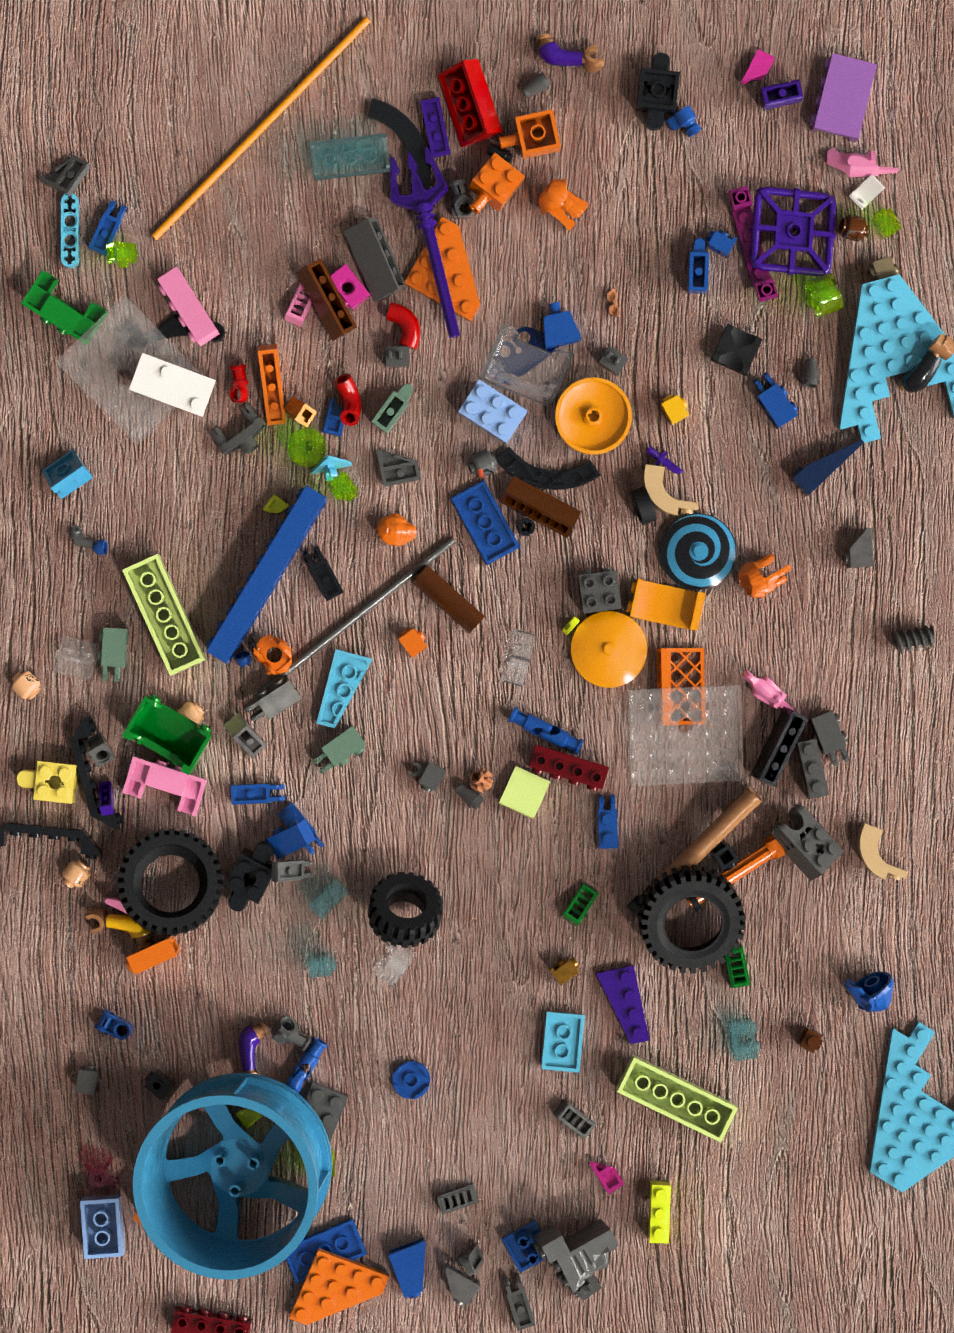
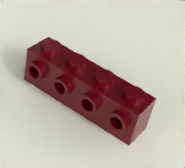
(569, 767)
(203, 1321)

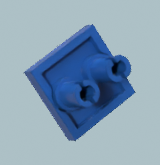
(520, 1246)

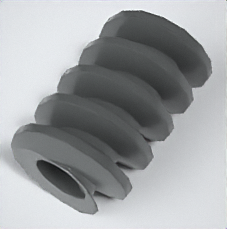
(914, 638)

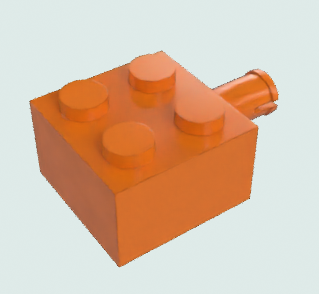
(534, 134)
(495, 184)

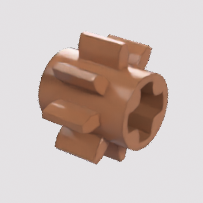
(481, 780)

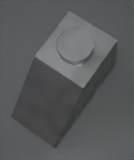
(860, 551)
(244, 735)
(461, 1285)

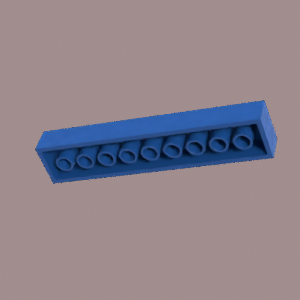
(267, 574)

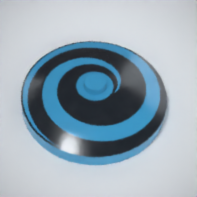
(697, 551)

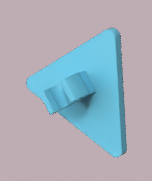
(329, 465)

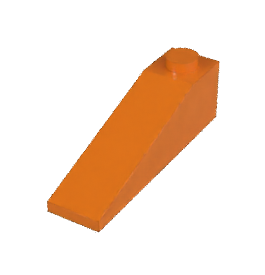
(272, 384)

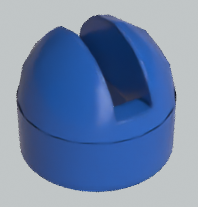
(100, 547)
(243, 658)

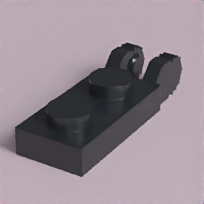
(324, 575)

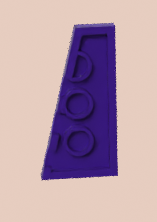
(624, 995)

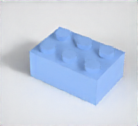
(492, 412)
(102, 1226)

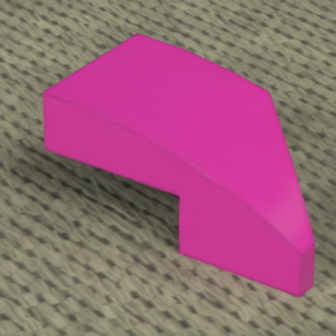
(759, 67)
(608, 1176)

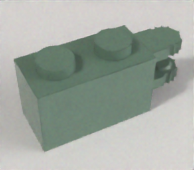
(393, 409)
(113, 651)
(341, 748)

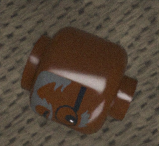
(853, 228)

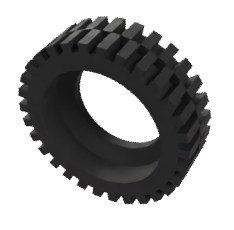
(160, 845)
(681, 886)

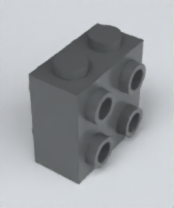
(599, 590)

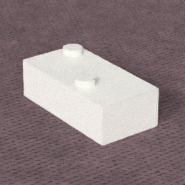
(172, 384)

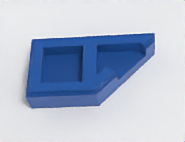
(333, 423)

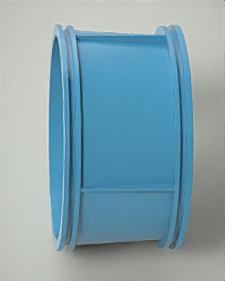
(237, 1170)

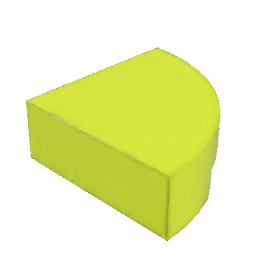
(275, 505)
(570, 625)
(248, 1117)

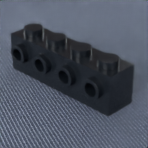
(779, 746)

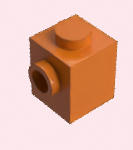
(412, 641)

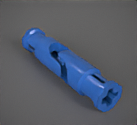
(533, 724)
(309, 1057)

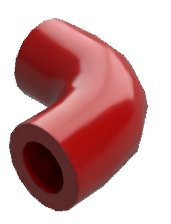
(408, 322)
(350, 399)

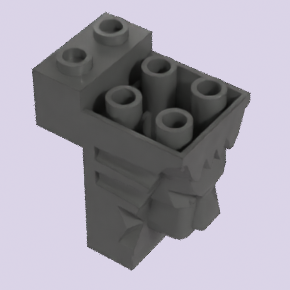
(578, 1254)

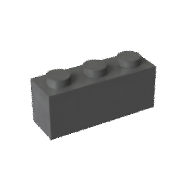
(811, 768)

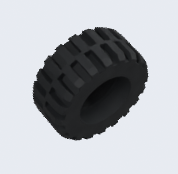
(407, 889)

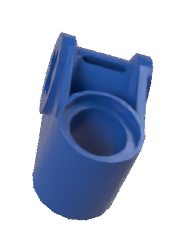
(112, 1025)

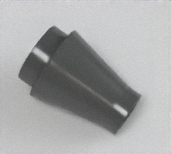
(536, 85)
(810, 374)
(470, 796)

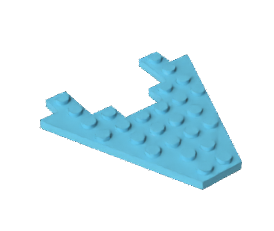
(887, 340)
(911, 1128)

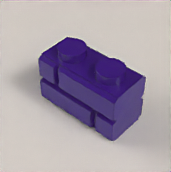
(781, 94)

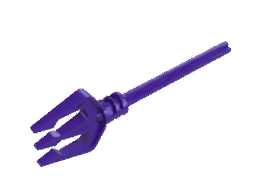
(422, 203)

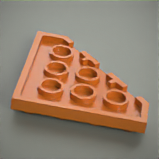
(456, 269)
(335, 1285)

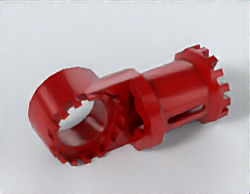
(239, 382)

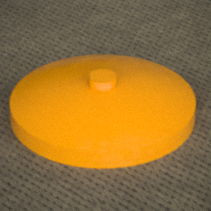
(593, 416)
(608, 649)

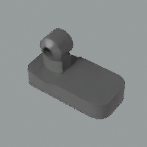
(471, 1260)

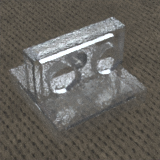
(76, 658)

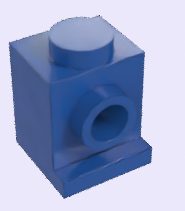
(720, 242)

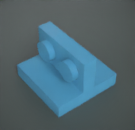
(66, 474)

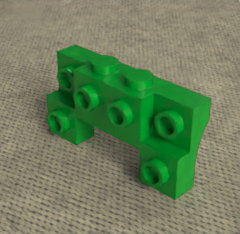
(58, 312)

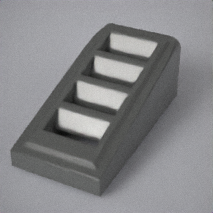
(561, 1110)
(447, 1194)

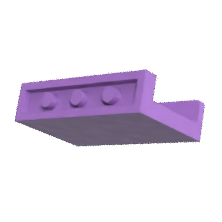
(843, 96)

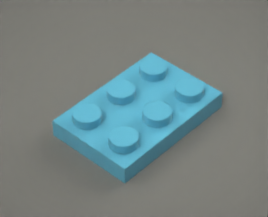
(563, 1041)

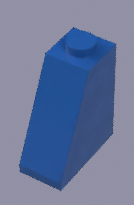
(409, 1267)

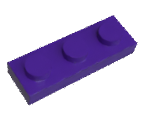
(435, 127)

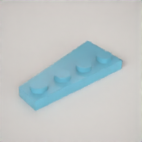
(342, 682)

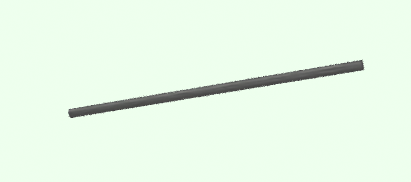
(365, 609)

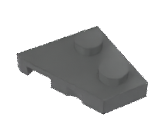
(67, 175)
(397, 469)

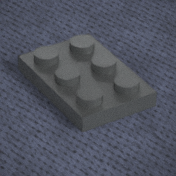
(327, 1105)

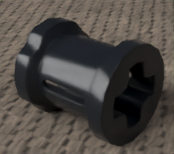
(526, 521)

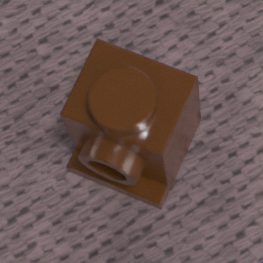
(810, 1040)

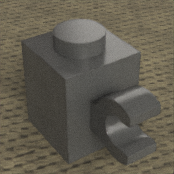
(396, 357)
(612, 360)
(430, 777)
(588, 1288)

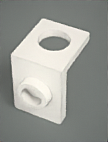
(867, 191)

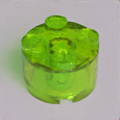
(824, 295)
(299, 440)

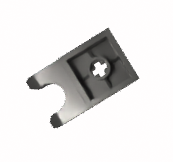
(808, 843)

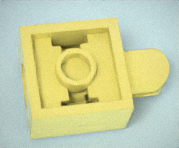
(51, 781)

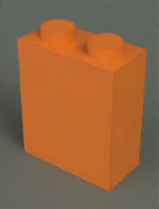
(152, 955)

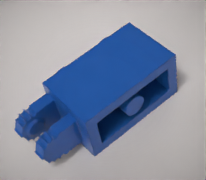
(698, 268)
(775, 402)
(291, 838)

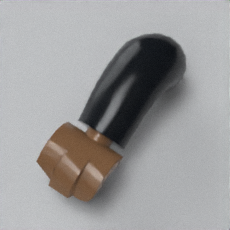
(929, 364)

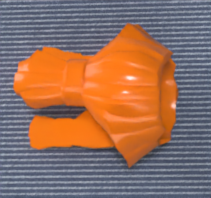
(558, 199)
(753, 581)
(264, 645)

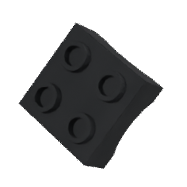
(736, 349)

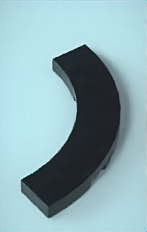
(407, 133)
(546, 478)

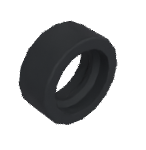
(643, 505)

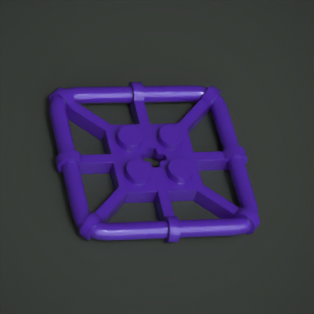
(803, 224)

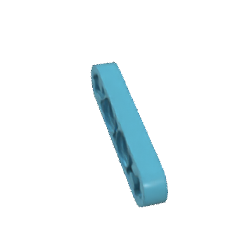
(69, 230)

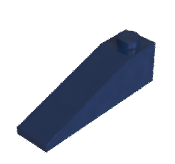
(812, 475)

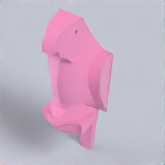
(857, 164)
(766, 691)

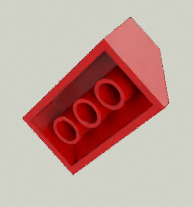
(469, 102)

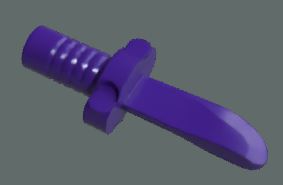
(661, 459)

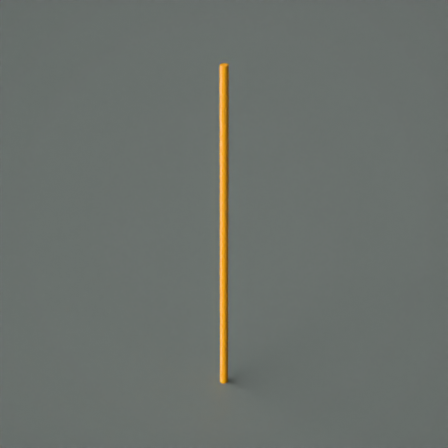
(260, 128)

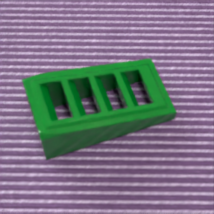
(570, 918)
(734, 984)

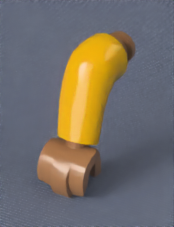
(119, 922)

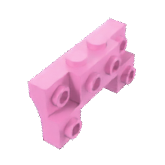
(167, 779)

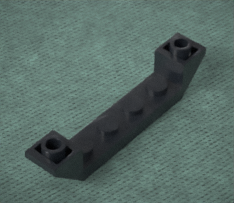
(84, 767)
(88, 845)

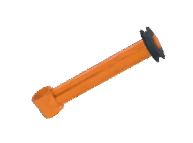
(769, 850)

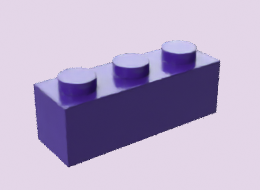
(106, 798)

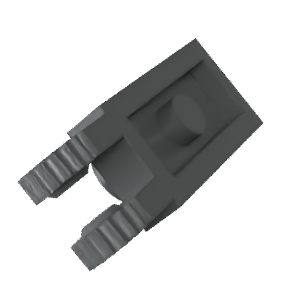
(290, 870)
(519, 1304)

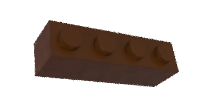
(326, 299)

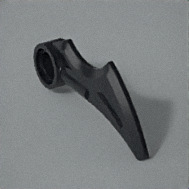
(172, 328)

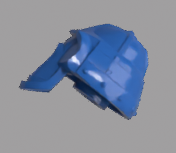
(872, 991)

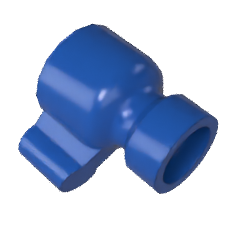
(686, 119)

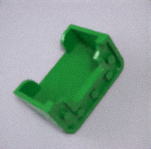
(168, 733)

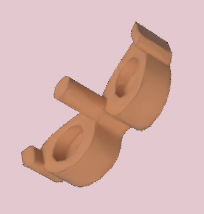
(611, 297)

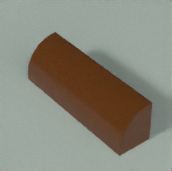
(540, 506)
(448, 599)

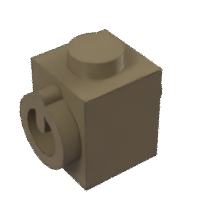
(882, 269)

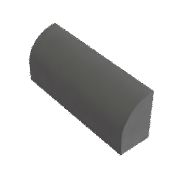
(375, 259)

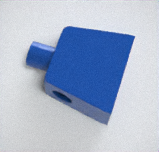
(559, 328)

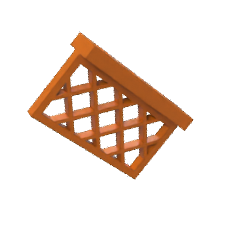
(664, 669)

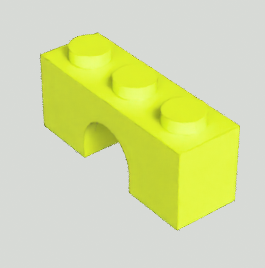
(659, 1212)

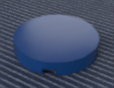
(411, 1079)

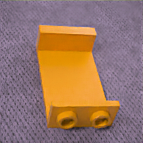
(666, 604)

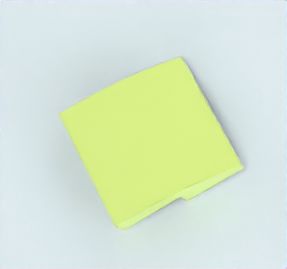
(524, 792)

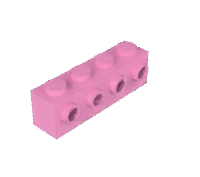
(188, 306)

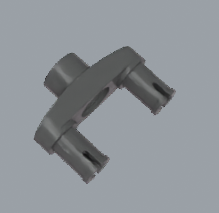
(243, 440)

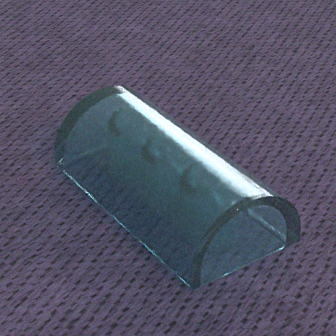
(349, 156)

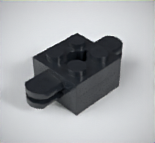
(657, 91)
(250, 876)

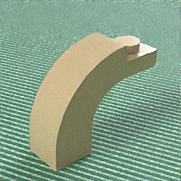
(661, 500)
(868, 851)

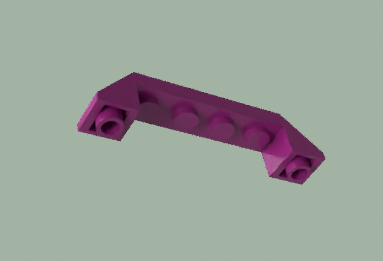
(743, 217)

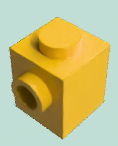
(674, 408)

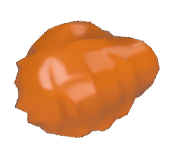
(395, 530)

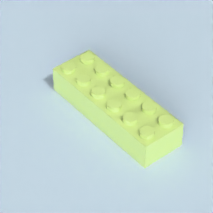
(164, 614)
(676, 1098)

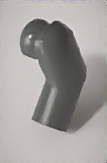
(79, 539)

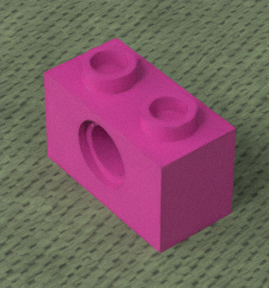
(357, 295)

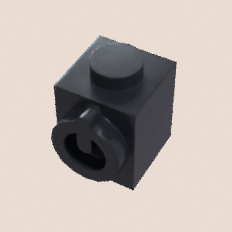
(724, 856)
(158, 1084)

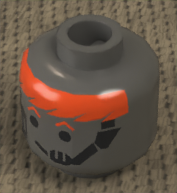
(482, 463)

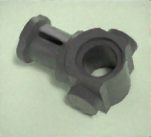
(460, 199)
(287, 1031)

